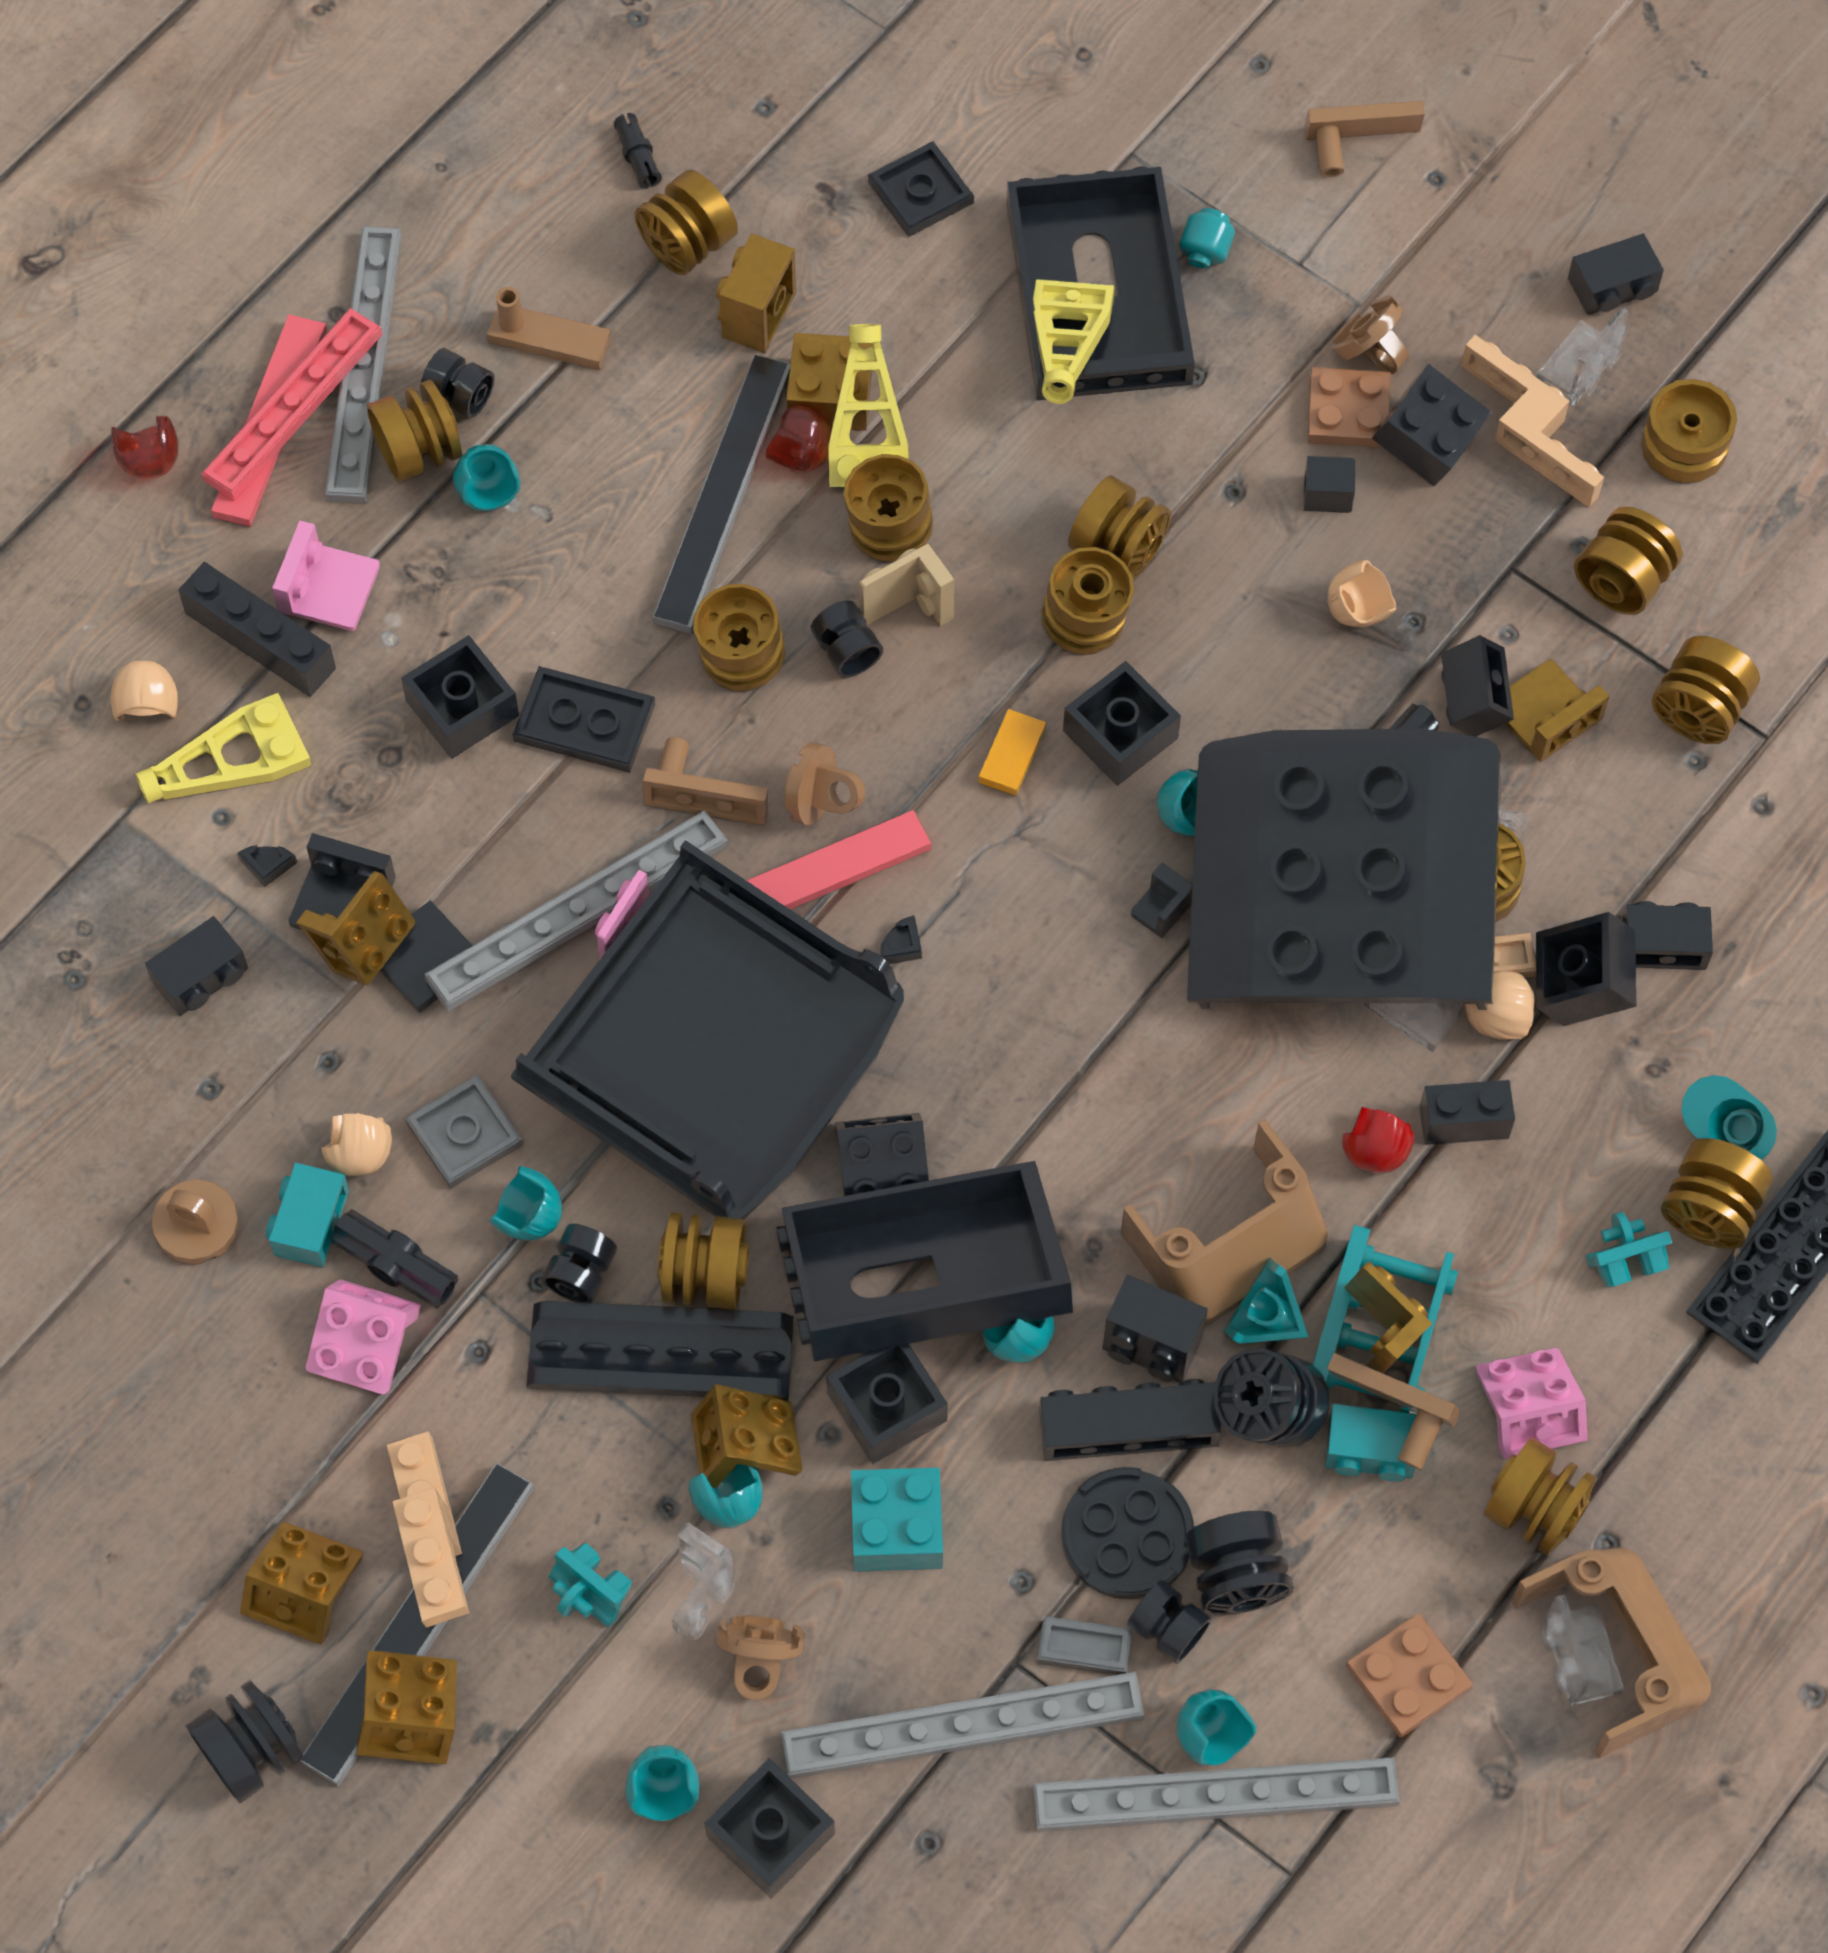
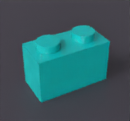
(307, 1214)
(1368, 1442)

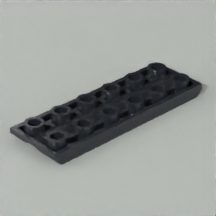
(1776, 1267)
(658, 1349)

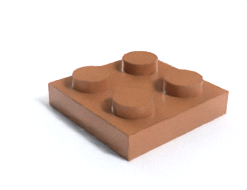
(1347, 406)
(1409, 1675)

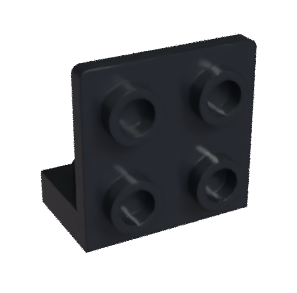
(336, 876)
(881, 1152)

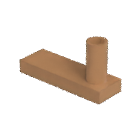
(1359, 120)
(546, 333)
(693, 794)
(1430, 1408)

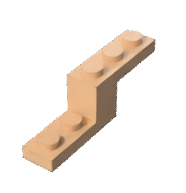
(1532, 420)
(427, 1529)

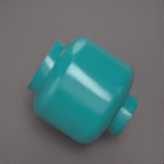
(1207, 238)

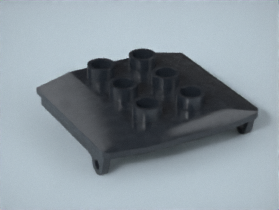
(1345, 868)
(715, 1037)

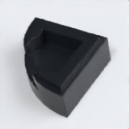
(267, 862)
(902, 942)

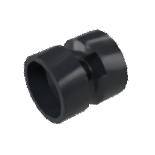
(461, 384)
(848, 641)
(581, 1259)
(1169, 1621)

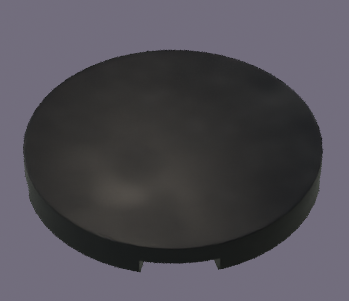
(1126, 1532)

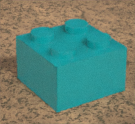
(897, 1519)

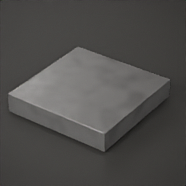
(463, 1131)

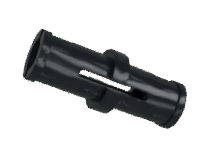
(637, 150)

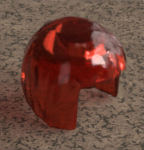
(800, 440)
(147, 452)

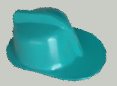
(1728, 1112)

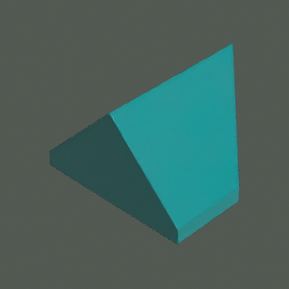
(1268, 1309)

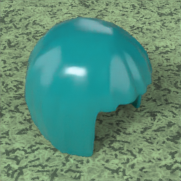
(486, 478)
(1178, 802)
(528, 1206)
(1021, 1340)
(733, 1501)
(1213, 1727)
(662, 1783)

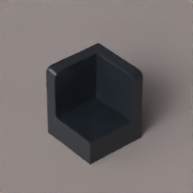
(1329, 484)
(1164, 901)

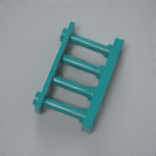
(1339, 1333)

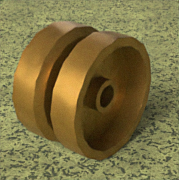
(1689, 430)

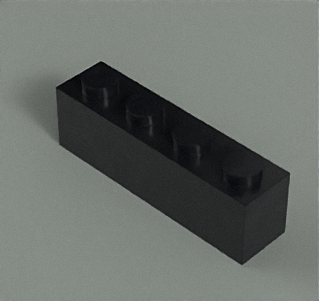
(257, 629)
(1129, 1420)

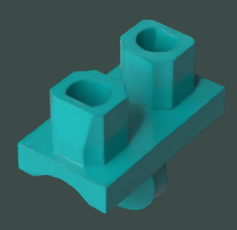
(1612, 1262)
(584, 1589)

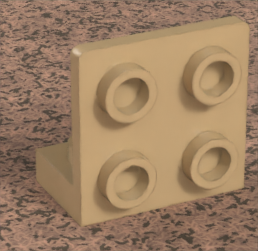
(912, 576)

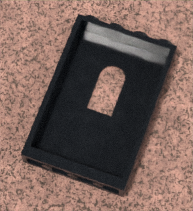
(1148, 325)
(986, 1240)

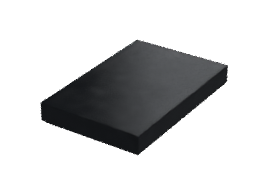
(584, 719)

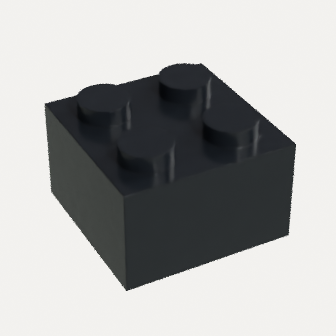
(1431, 425)
(460, 696)
(1121, 723)
(1586, 969)
(1154, 1329)
(886, 1399)
(769, 1828)

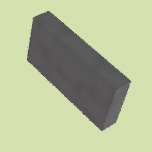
(1084, 1646)

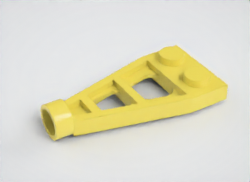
(1072, 302)
(843, 453)
(274, 736)

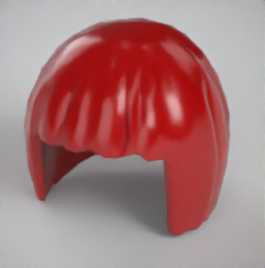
(1378, 1141)

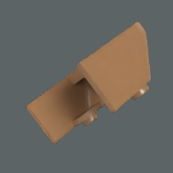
(1226, 1268)
(1674, 1678)

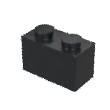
(1615, 274)
(1477, 686)
(1671, 935)
(197, 966)
(1467, 1112)

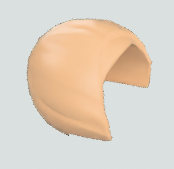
(1360, 595)
(143, 690)
(1511, 1008)
(357, 1144)

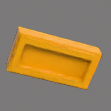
(1012, 752)

